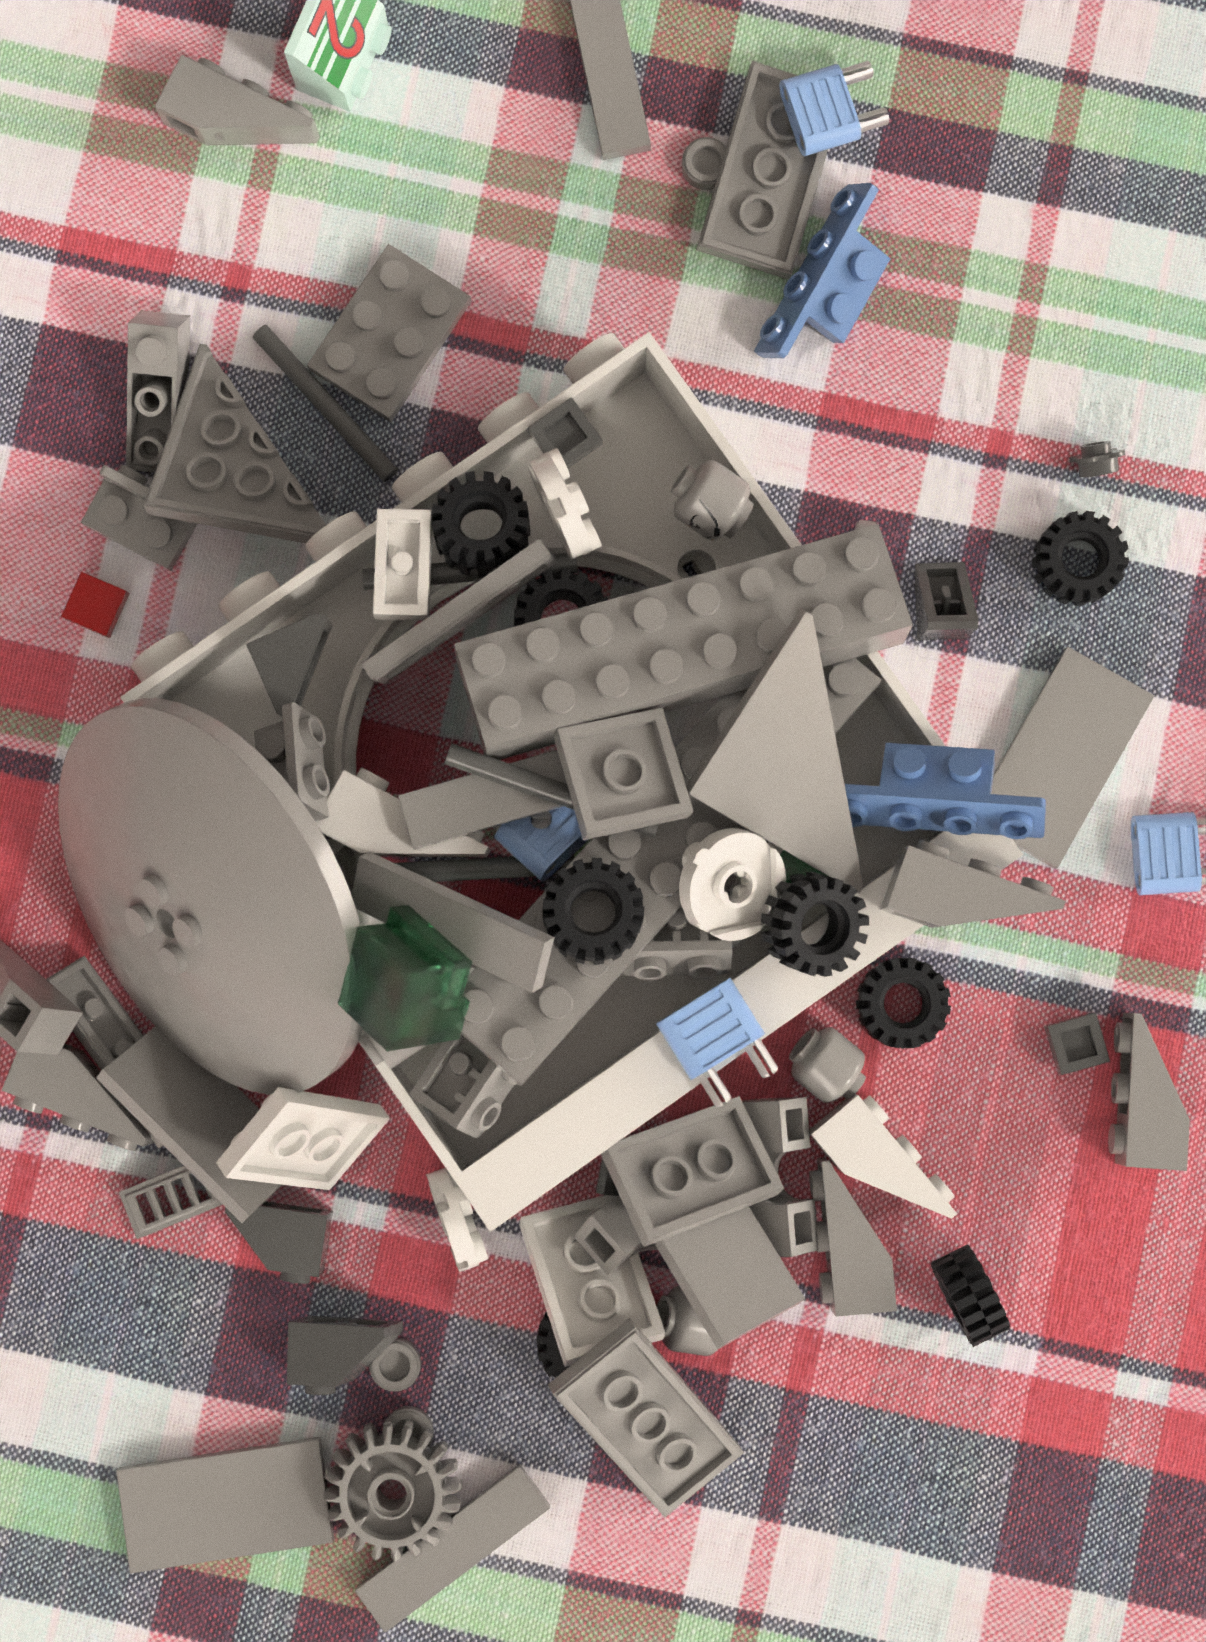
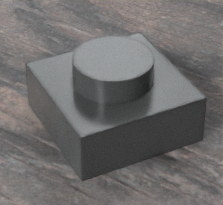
(566, 430)
(1077, 1043)

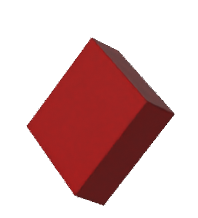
(95, 604)

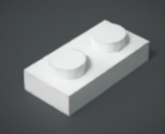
(402, 564)

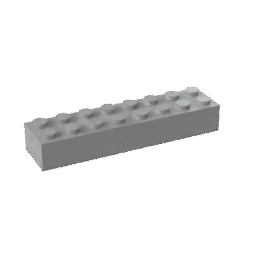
(679, 640)

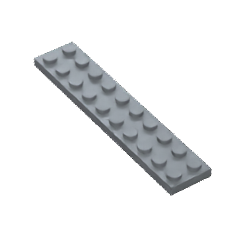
(524, 1027)

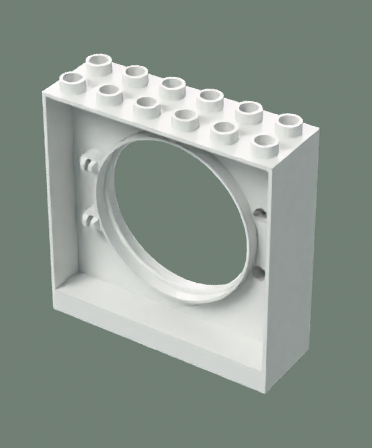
(615, 1061)

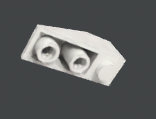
(374, 822)
(867, 1151)

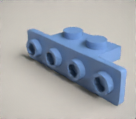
(832, 279)
(943, 792)

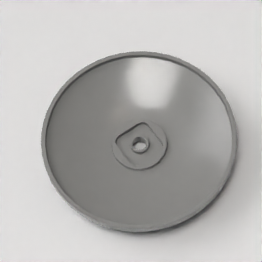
(210, 893)

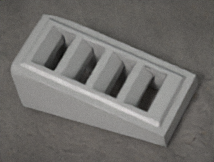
(179, 1214)

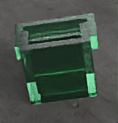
(406, 982)

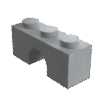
(785, 1219)

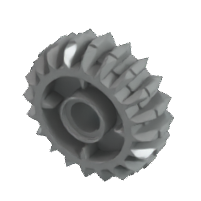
(385, 1520)

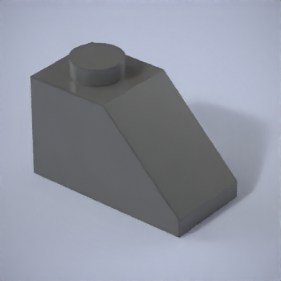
(288, 1239)
(334, 1349)

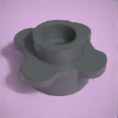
(1097, 459)

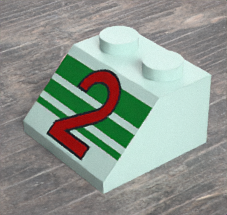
(335, 48)

